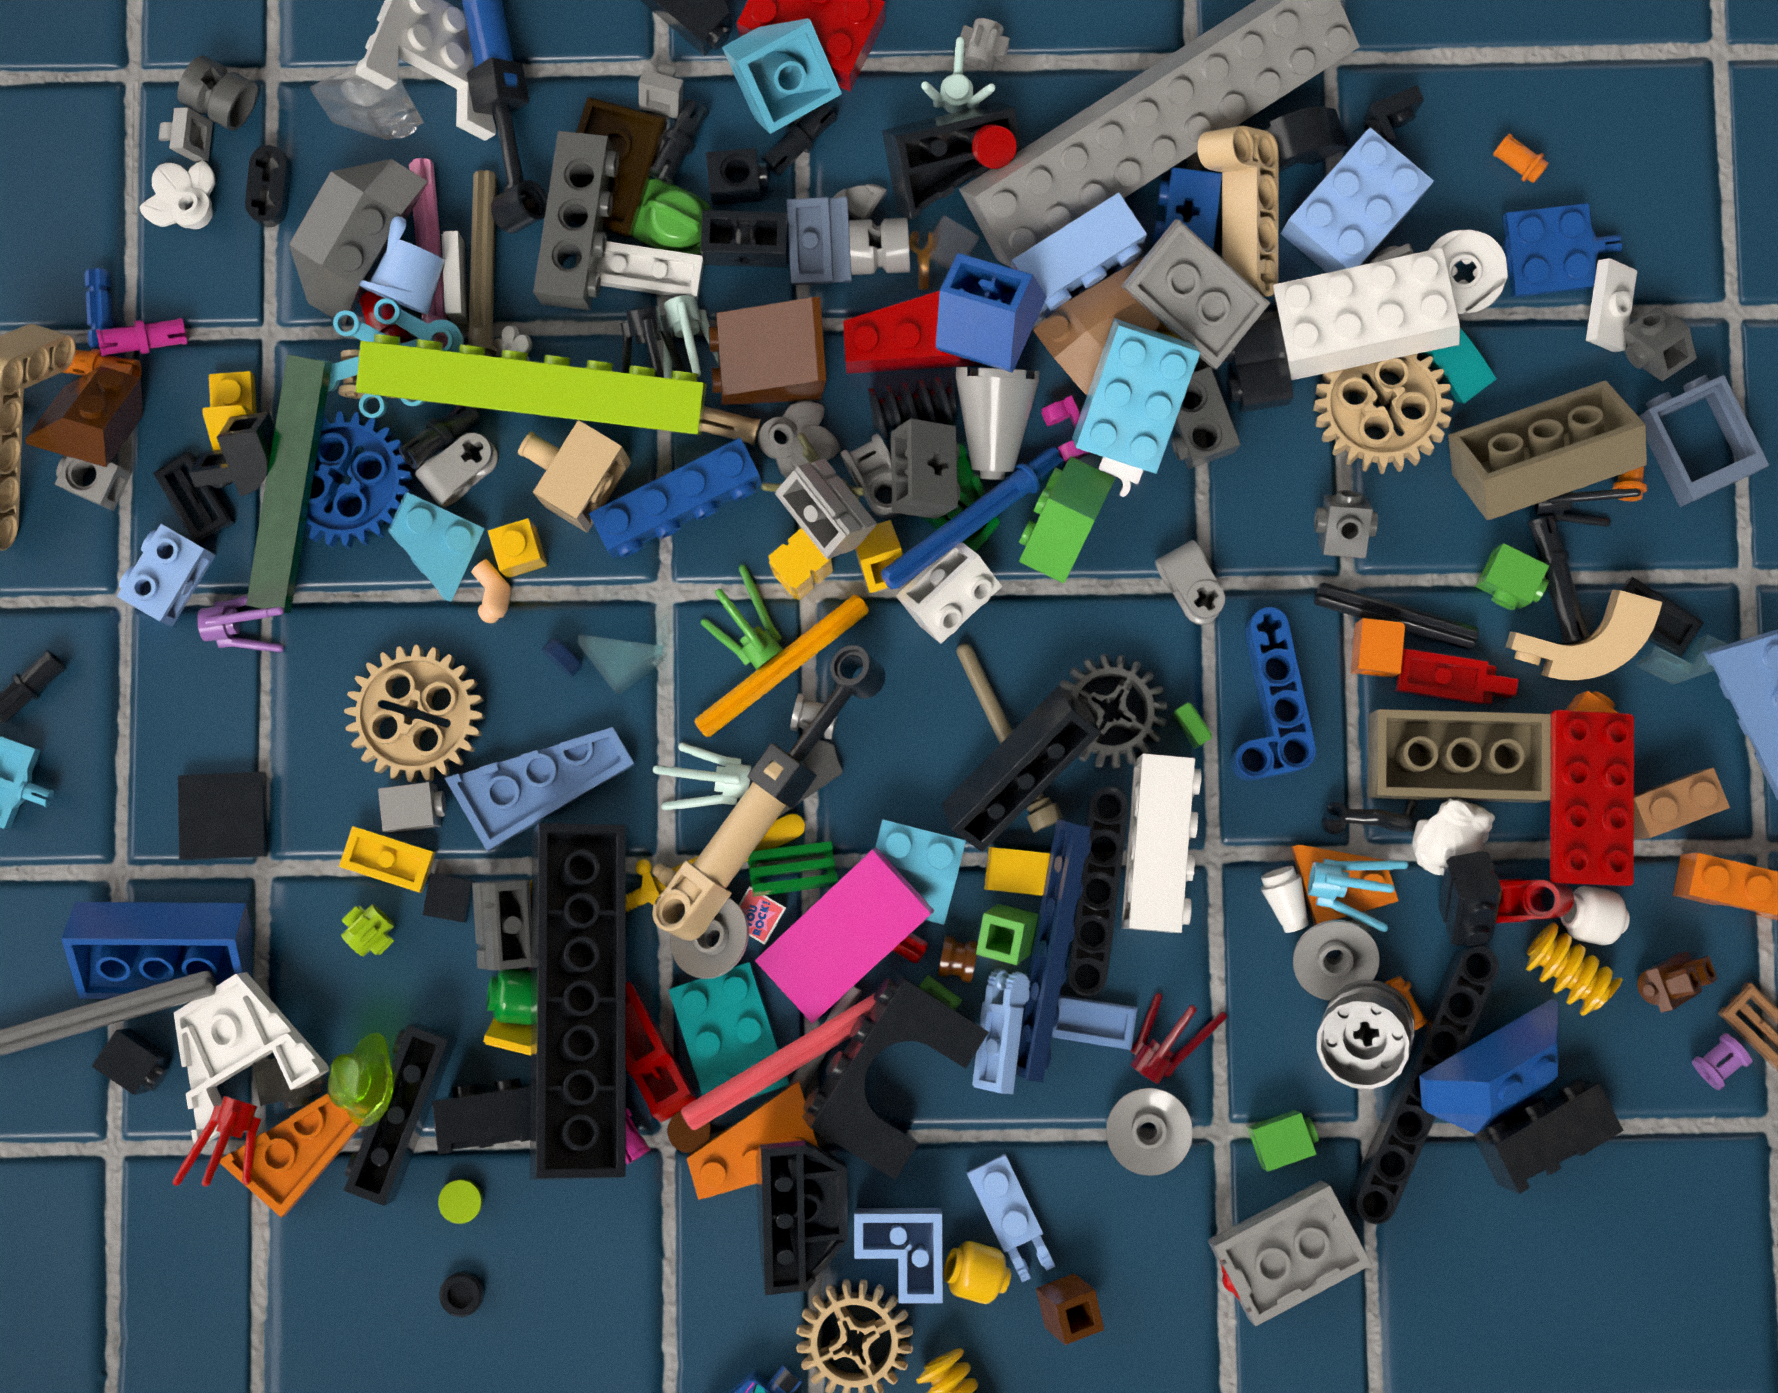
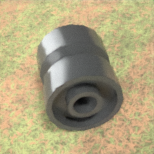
(212, 90)

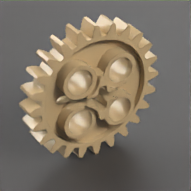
(1347, 422)
(403, 749)

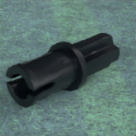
(29, 684)

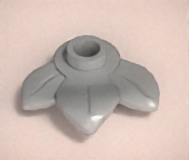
(798, 418)

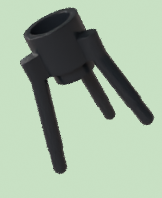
(646, 327)
(1558, 504)

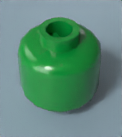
(510, 996)

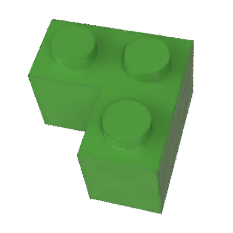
(1066, 517)

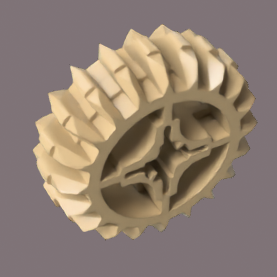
(873, 1328)

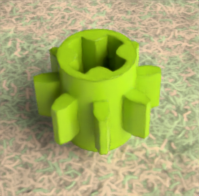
(367, 930)

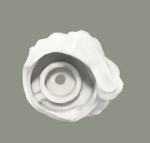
(1451, 832)

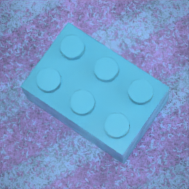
(1135, 395)

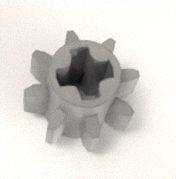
(984, 44)

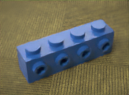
(676, 499)

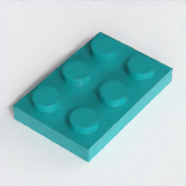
(725, 1026)

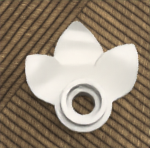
(177, 192)

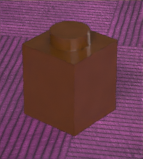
(1070, 1309)

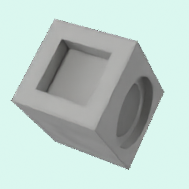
(103, 491)
(411, 807)

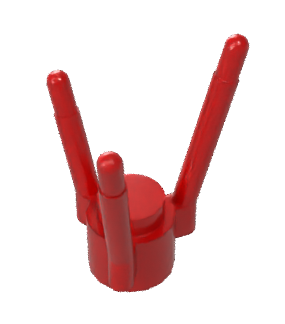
(232, 1120)

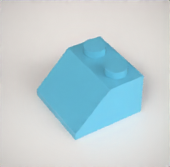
(782, 72)
(925, 861)

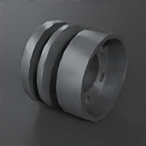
(1362, 1057)

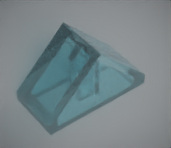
(622, 661)

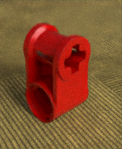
(1523, 901)

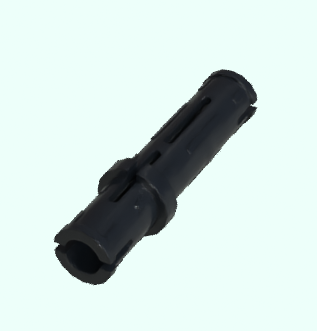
(1560, 584)

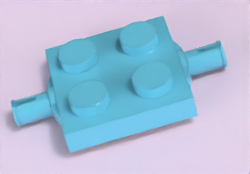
(16, 785)

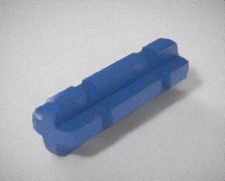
(98, 303)

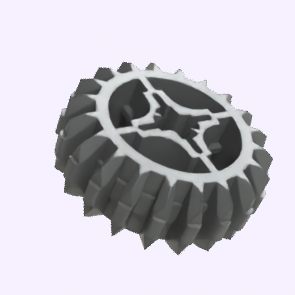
(1127, 719)

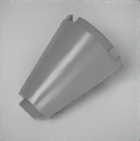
(995, 416)

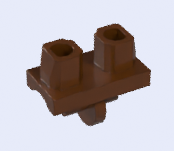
(1675, 980)

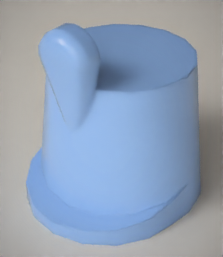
(406, 272)

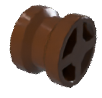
(958, 958)

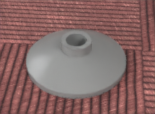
(707, 961)
(1327, 976)
(1165, 1147)

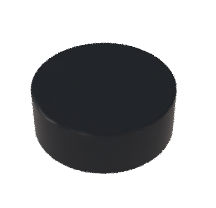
(462, 1294)

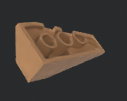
(1082, 324)

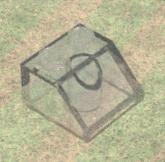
(368, 107)

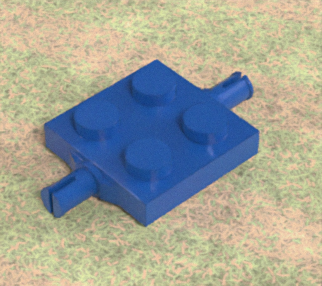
(1553, 249)

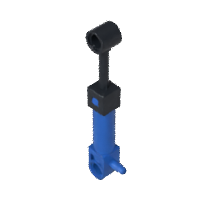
(499, 89)

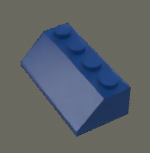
(144, 944)

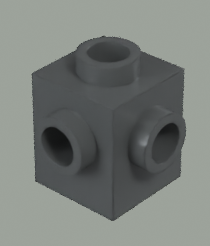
(1659, 344)
(1345, 524)

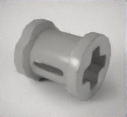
(805, 712)

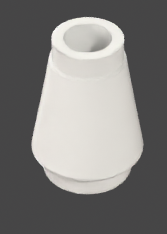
(1286, 897)

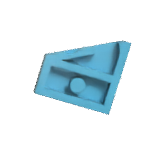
(435, 541)

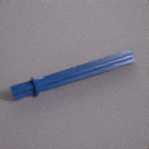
(1017, 485)

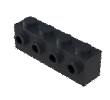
(1020, 768)
(390, 1142)

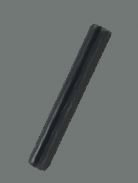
(1415, 620)

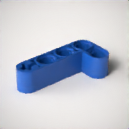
(1269, 692)

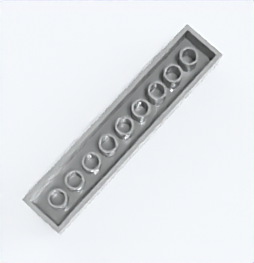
(1157, 119)

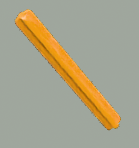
(781, 665)

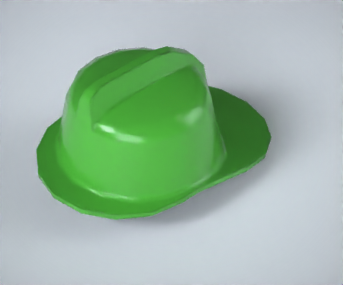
(670, 218)

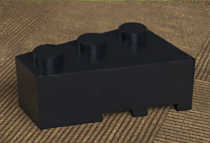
(937, 155)

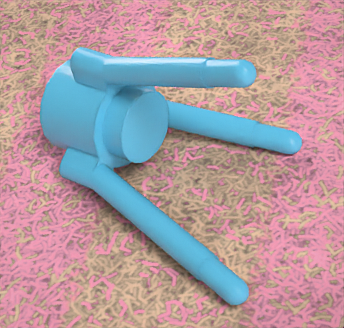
(1330, 881)

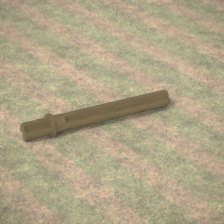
(482, 262)

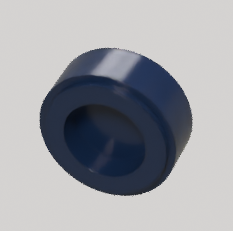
(562, 657)

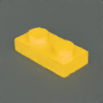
(387, 859)

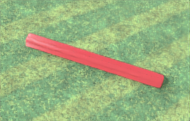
(774, 1067)

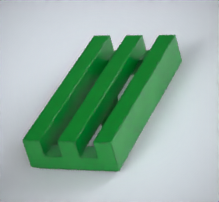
(789, 853)

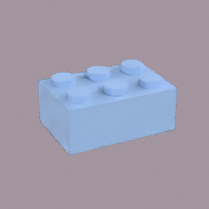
(1357, 205)
(1083, 252)

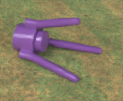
(224, 620)

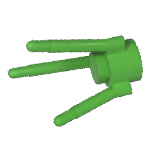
(758, 644)

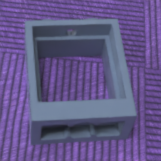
(1732, 423)

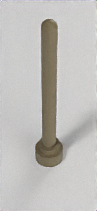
(1041, 810)

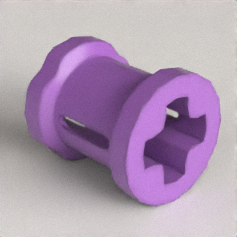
(1736, 1057)

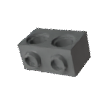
(1210, 417)

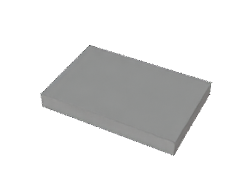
(1195, 293)

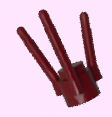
(1155, 1059)

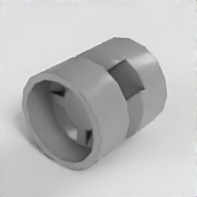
(894, 243)

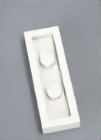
(650, 270)

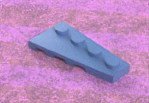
(1751, 683)
(524, 790)

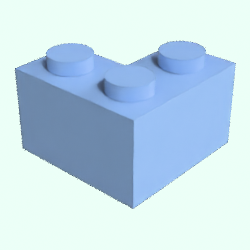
(910, 1237)

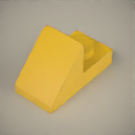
(230, 396)

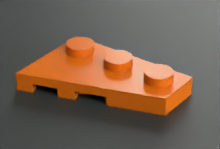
(294, 1153)
(730, 1156)

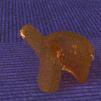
(923, 256)

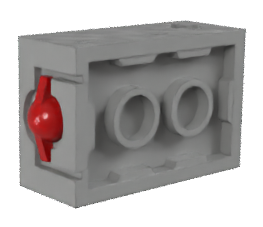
(1288, 1252)

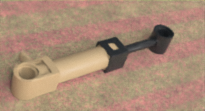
(777, 783)

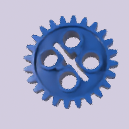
(378, 496)

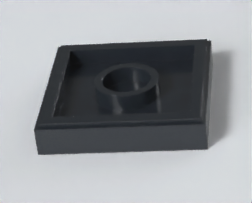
(222, 816)

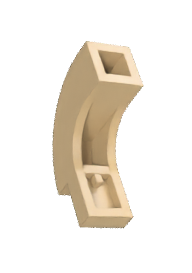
(1617, 639)

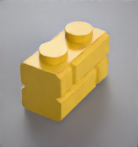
(799, 565)

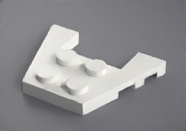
(433, 40)
(229, 1034)

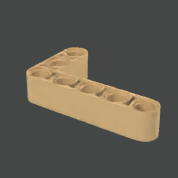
(25, 359)

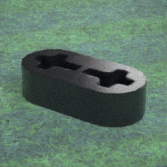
(258, 186)

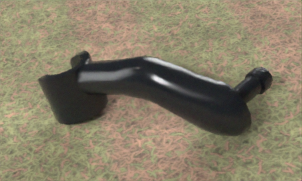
(1375, 817)

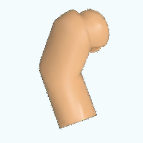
(496, 593)

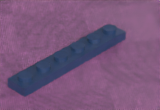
(1050, 947)

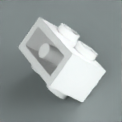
(949, 591)

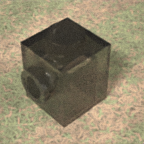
(274, 1088)

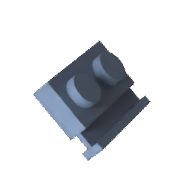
(819, 240)

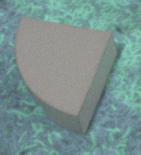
(862, 200)

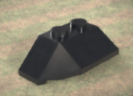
(799, 1213)

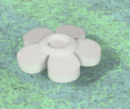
(512, 341)

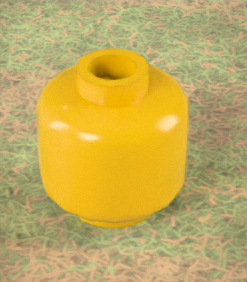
(976, 1272)

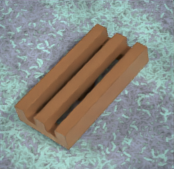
(1738, 1002)

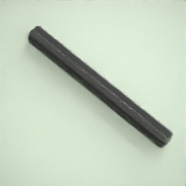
(107, 1012)

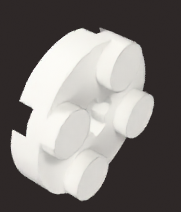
(1490, 271)

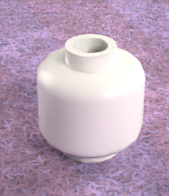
(1596, 916)

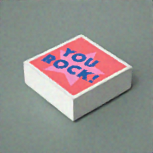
(761, 914)

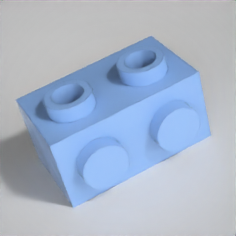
(165, 575)

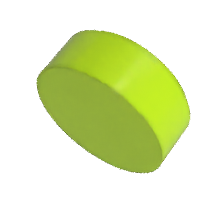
(460, 1201)

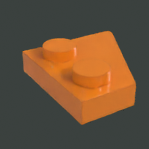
(1356, 898)

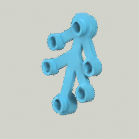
(364, 332)

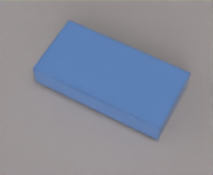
(1095, 1022)

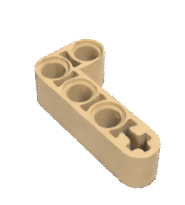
(1249, 200)

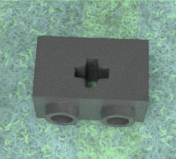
(924, 469)

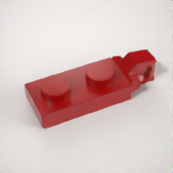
(1452, 678)

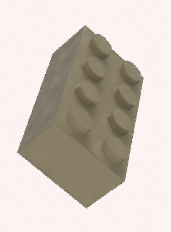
(1547, 450)
(1459, 756)

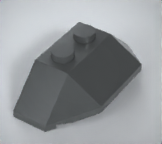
(349, 231)

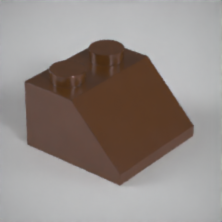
(91, 417)

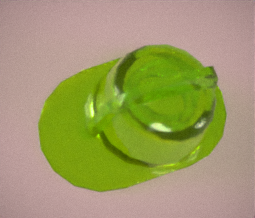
(363, 1081)

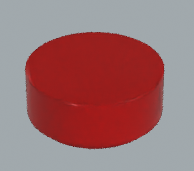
(994, 146)

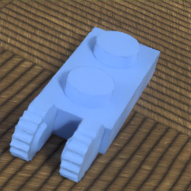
(1002, 1018)
(1009, 1212)

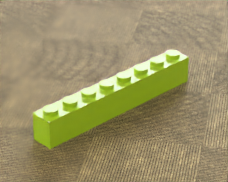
(529, 386)

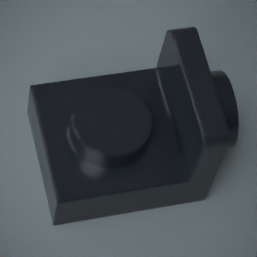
(1393, 110)

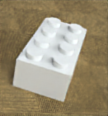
(1367, 314)
(1159, 843)

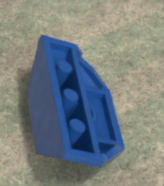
(1496, 1072)

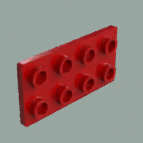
(1592, 798)

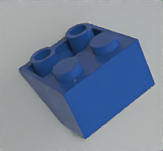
(987, 312)

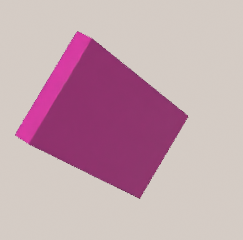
(844, 935)

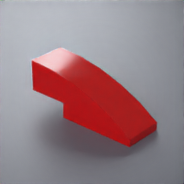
(652, 1061)

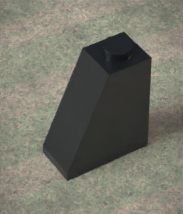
(700, 22)

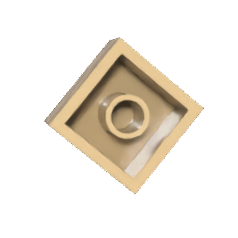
(578, 474)

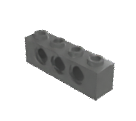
(574, 157)

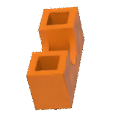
(1727, 884)

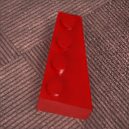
(897, 339)

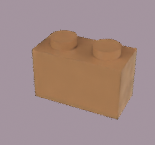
(1677, 803)

